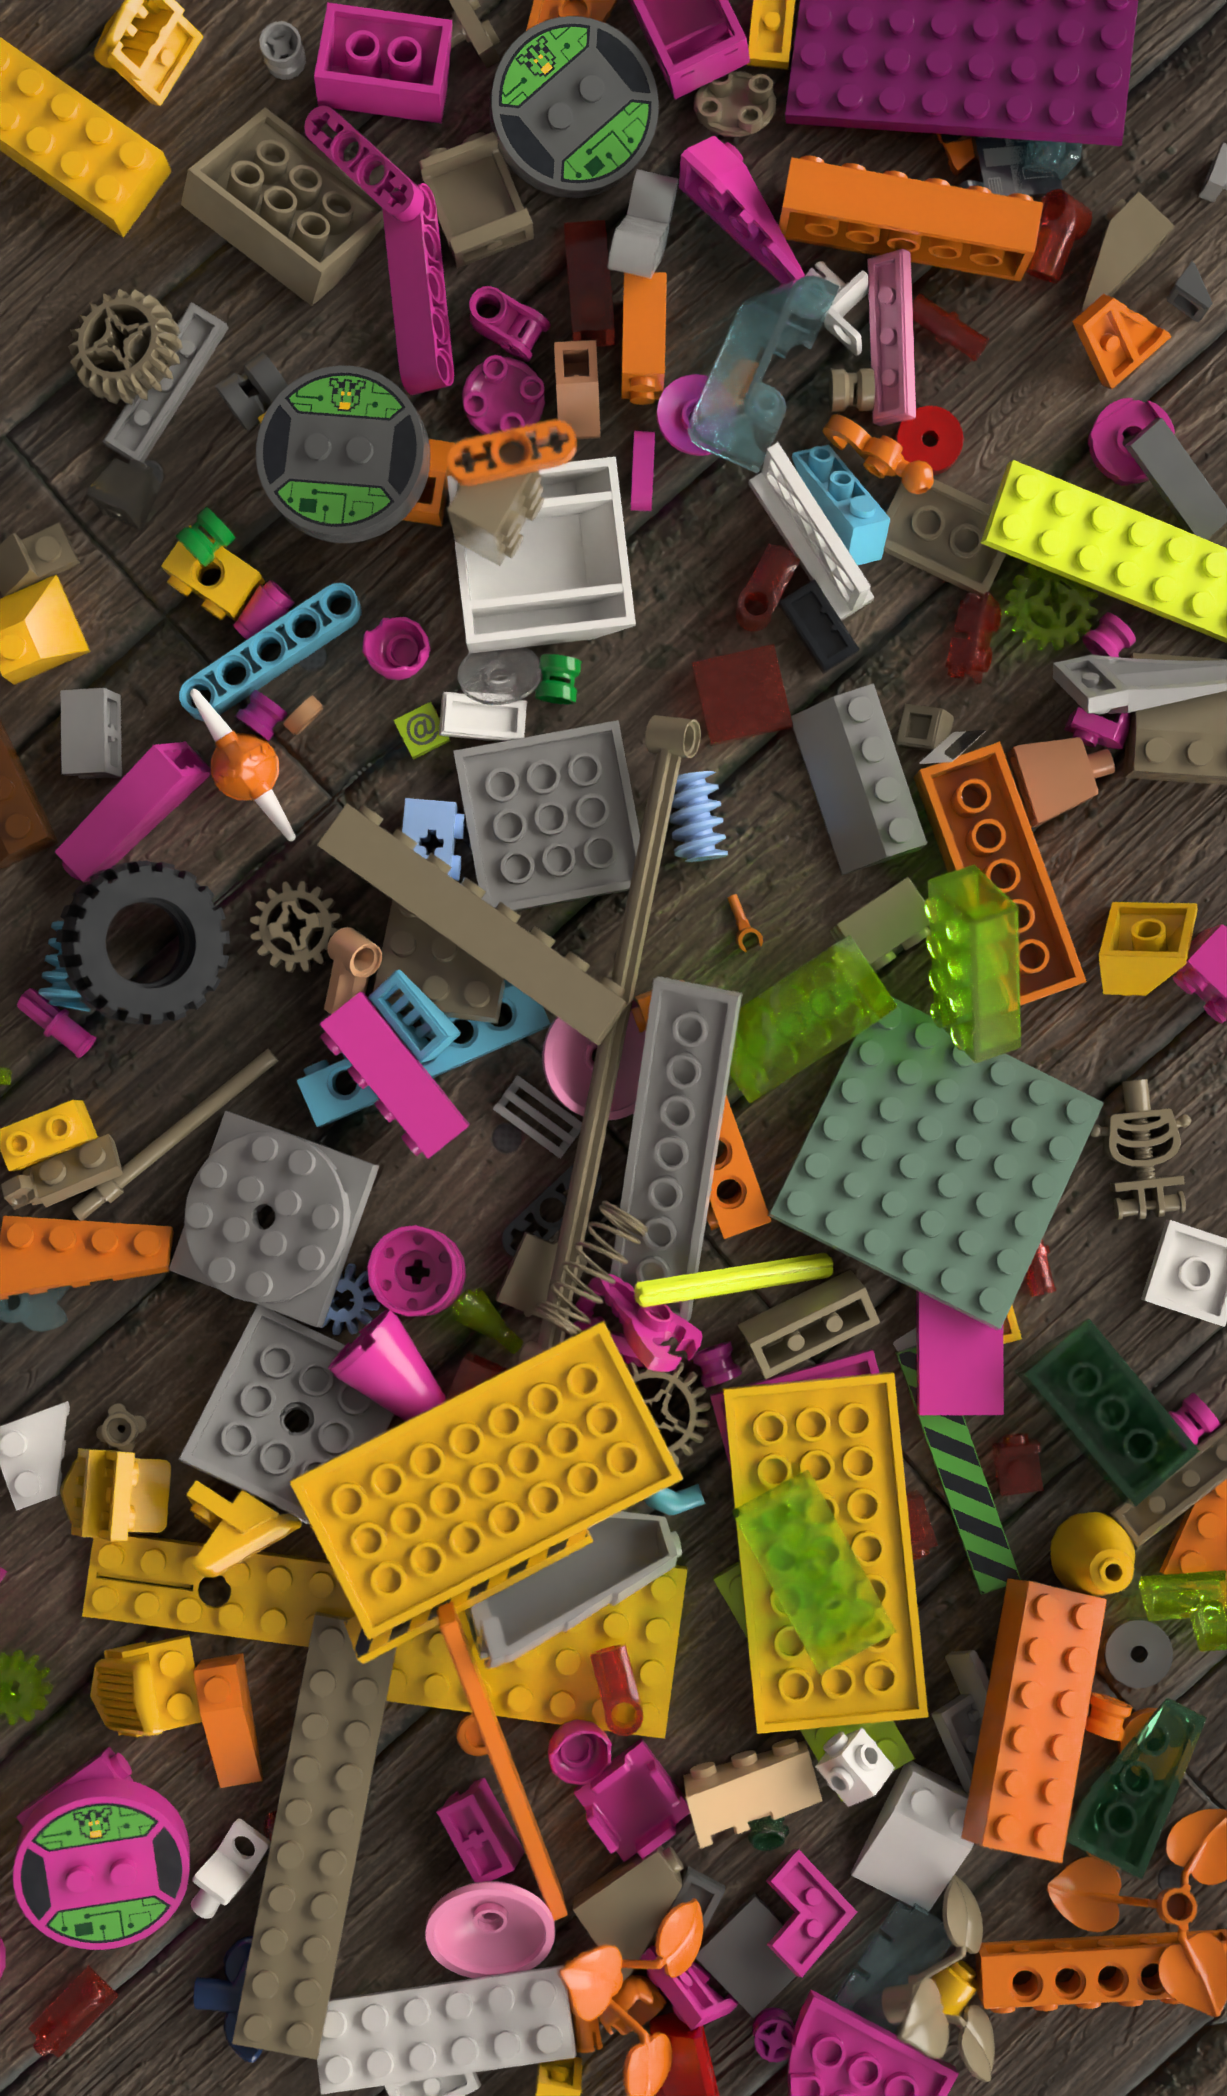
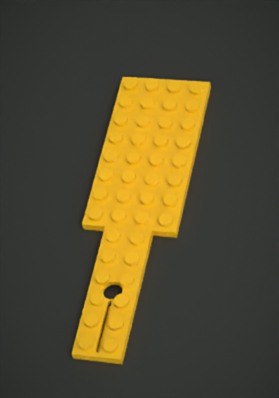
(280, 1594)

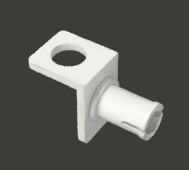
(845, 299)
(227, 1870)

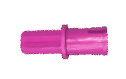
(56, 1022)

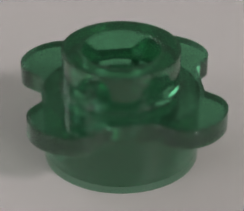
(767, 1833)

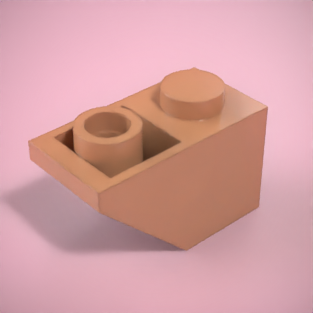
(578, 387)

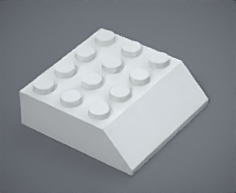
(566, 575)

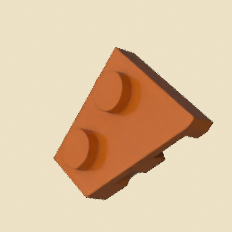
(1117, 339)

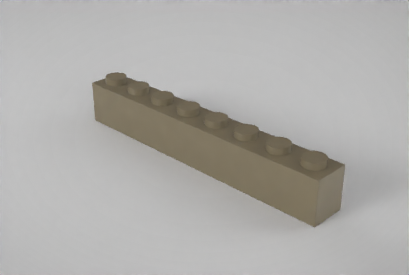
(473, 924)

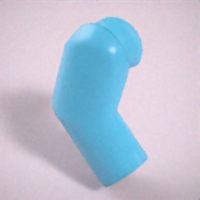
(676, 1502)

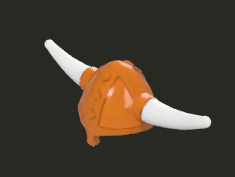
(243, 765)

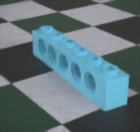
(329, 1105)

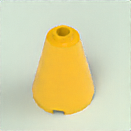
(1092, 1554)

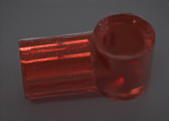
(1062, 222)
(766, 586)
(617, 1686)

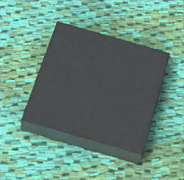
(742, 1960)

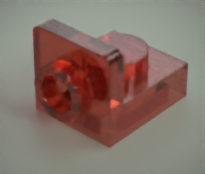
(1017, 1464)

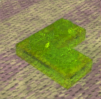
(1192, 1596)

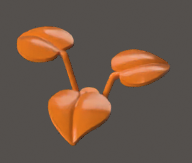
(1196, 1967)
(597, 1977)

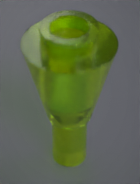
(479, 1314)

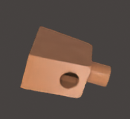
(1056, 776)

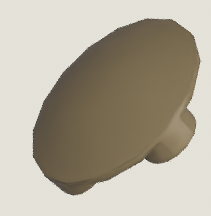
(736, 104)

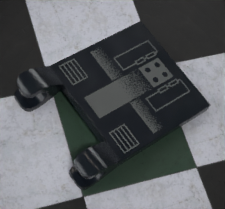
(1002, 167)

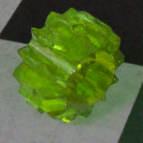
(30, 1690)

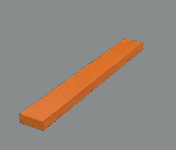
(501, 1759)

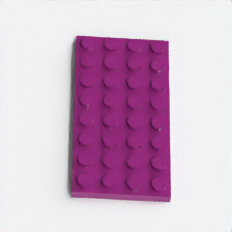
(966, 67)

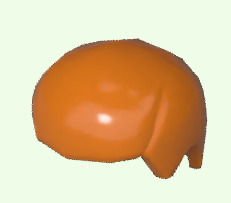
(638, 1999)

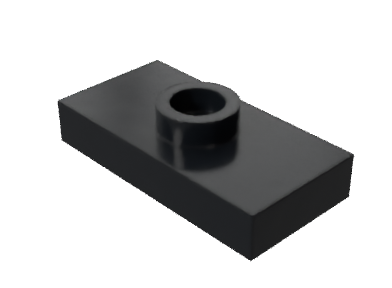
(818, 626)

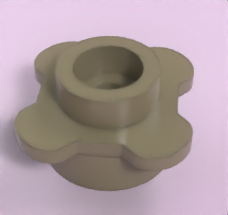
(109, 1430)

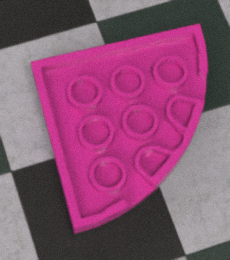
(851, 2056)

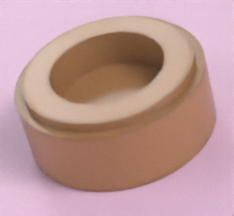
(303, 715)

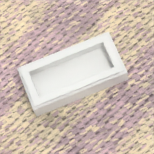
(473, 720)

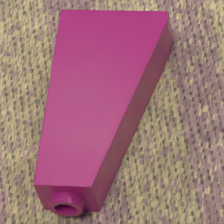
(133, 808)

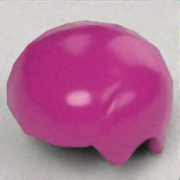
(396, 648)
(579, 1752)

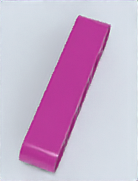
(419, 298)

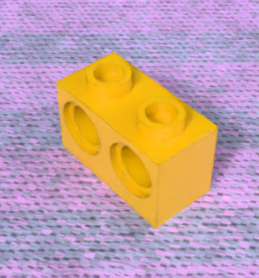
(46, 1135)

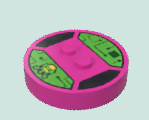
(101, 1863)

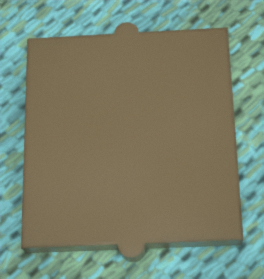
(530, 1274)

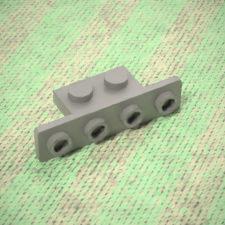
(962, 1717)

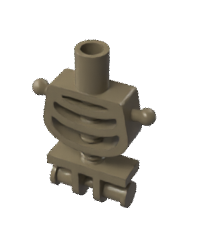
(1139, 1110)

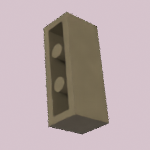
(808, 1323)

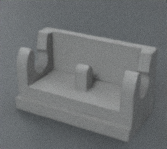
(91, 733)

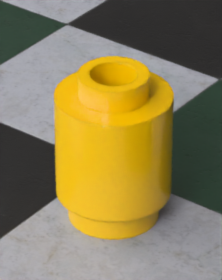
(956, 1986)

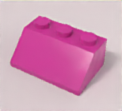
(383, 62)

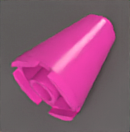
(388, 1368)

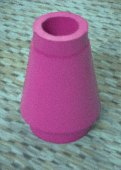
(263, 608)

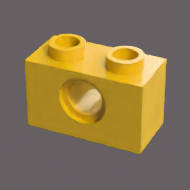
(225, 597)

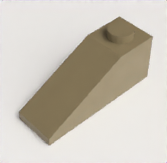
(1126, 244)

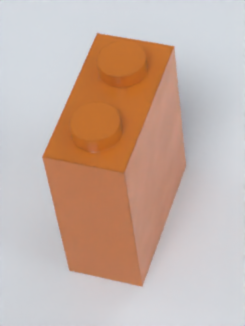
(643, 337)

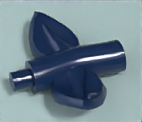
(226, 1994)

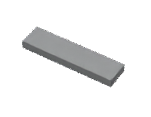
(144, 421)

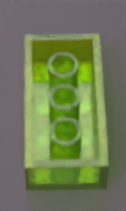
(974, 963)
(806, 1018)
(813, 1571)

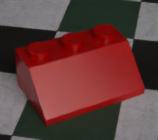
(691, 2063)

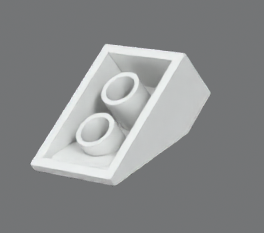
(916, 1838)

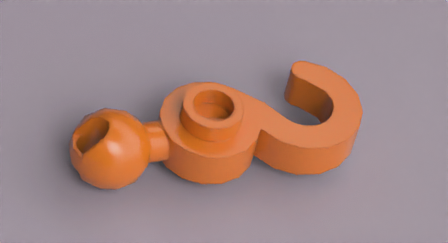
(880, 455)

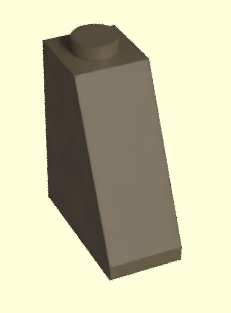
(630, 1902)

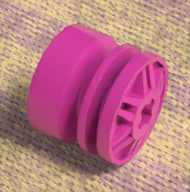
(400, 1252)

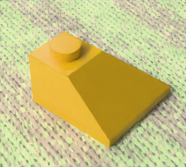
(38, 631)
(1144, 945)

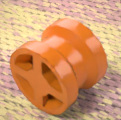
(1107, 1716)

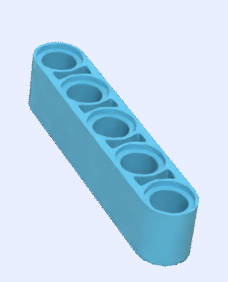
(281, 633)

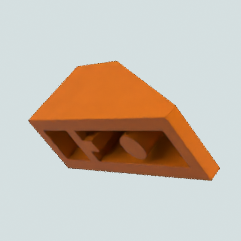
(228, 1719)

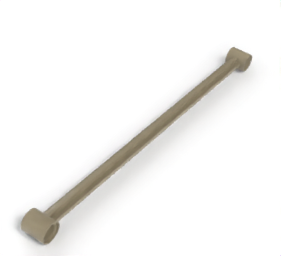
(670, 740)

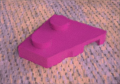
(690, 1994)

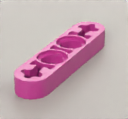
(363, 163)

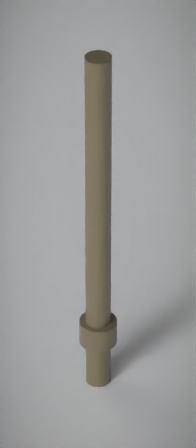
(113, 1188)

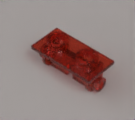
(974, 653)
(71, 2013)

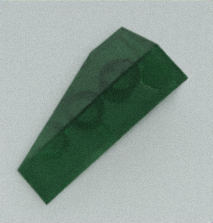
(1131, 1799)

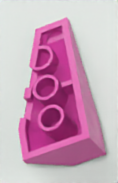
(725, 190)

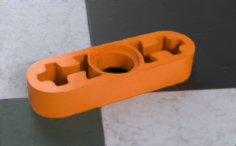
(546, 459)

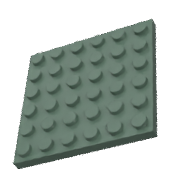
(937, 1163)

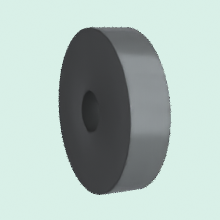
(1156, 1657)

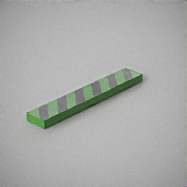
(964, 1489)

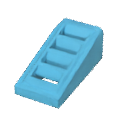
(403, 1026)

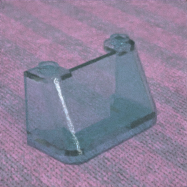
(736, 410)

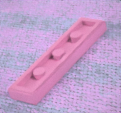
(892, 337)

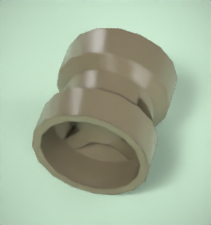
(842, 389)

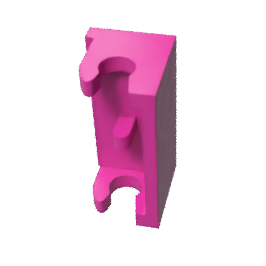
(481, 1832)

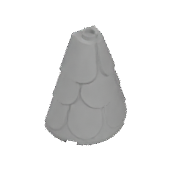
(623, 1558)

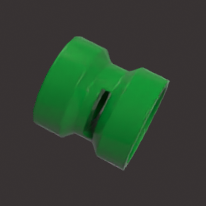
(198, 544)
(558, 679)

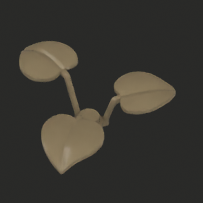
(919, 2001)

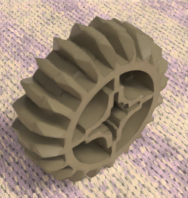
(141, 349)
(684, 1430)

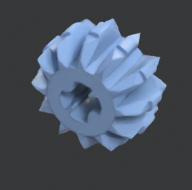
(360, 1301)

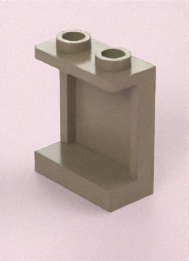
(475, 199)

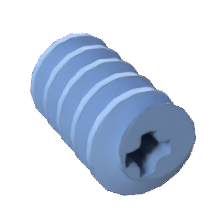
(696, 818)

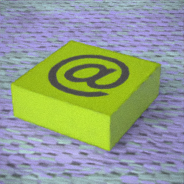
(421, 730)

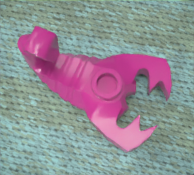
(643, 1326)

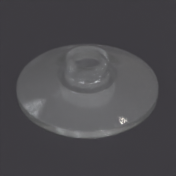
(499, 675)

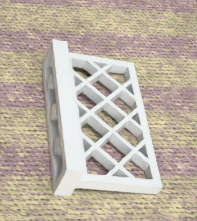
(810, 533)

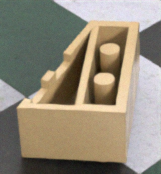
(750, 1788)

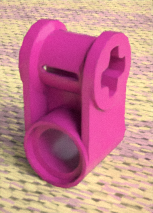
(514, 326)

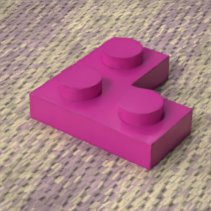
(817, 1917)

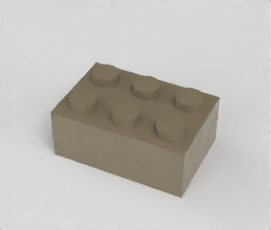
(492, 513)

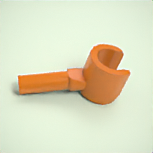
(742, 923)

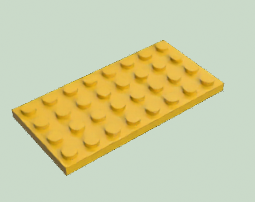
(853, 1449)
(485, 1480)

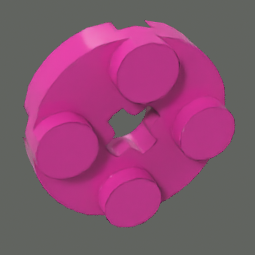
(1107, 438)

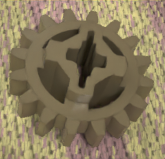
(278, 930)

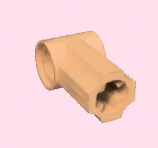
(353, 964)

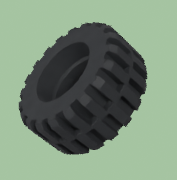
(199, 942)

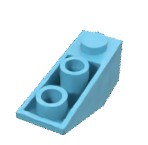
(845, 502)

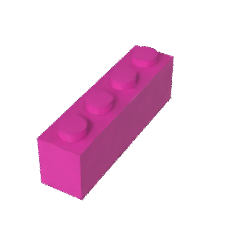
(394, 1075)

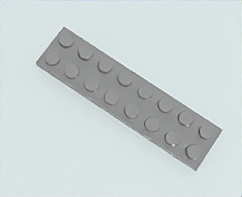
(676, 1130)

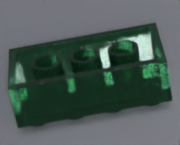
(1107, 1411)

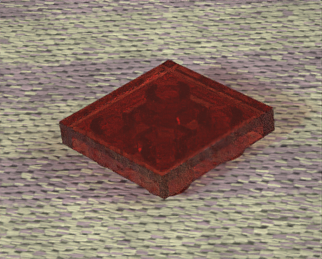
(742, 695)

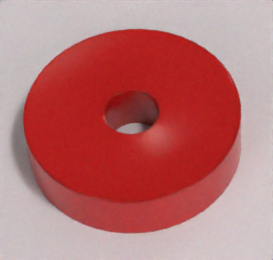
(939, 424)

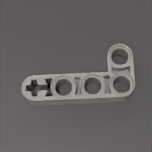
(644, 231)

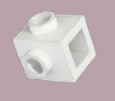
(854, 1766)

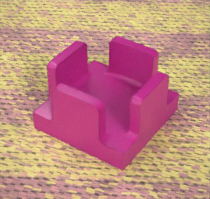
(633, 1803)

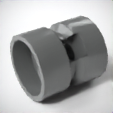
(266, 381)

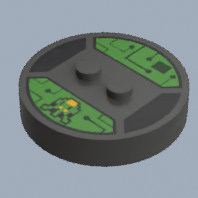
(573, 106)
(343, 454)

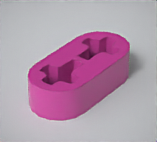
(642, 471)

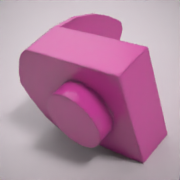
(1099, 730)

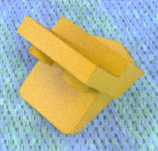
(148, 45)
(116, 1494)
(241, 1530)
(146, 1687)

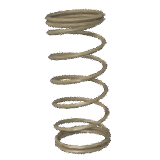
(621, 1220)

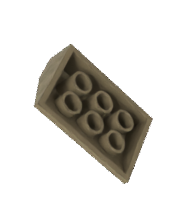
(283, 205)
(1179, 738)

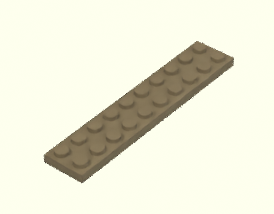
(314, 1844)

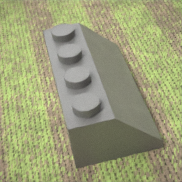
(858, 780)

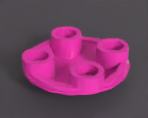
(502, 395)

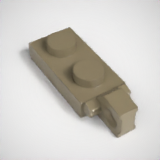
(65, 1174)

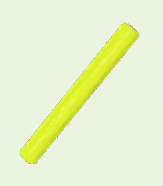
(733, 1280)

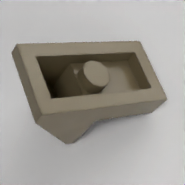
(34, 558)

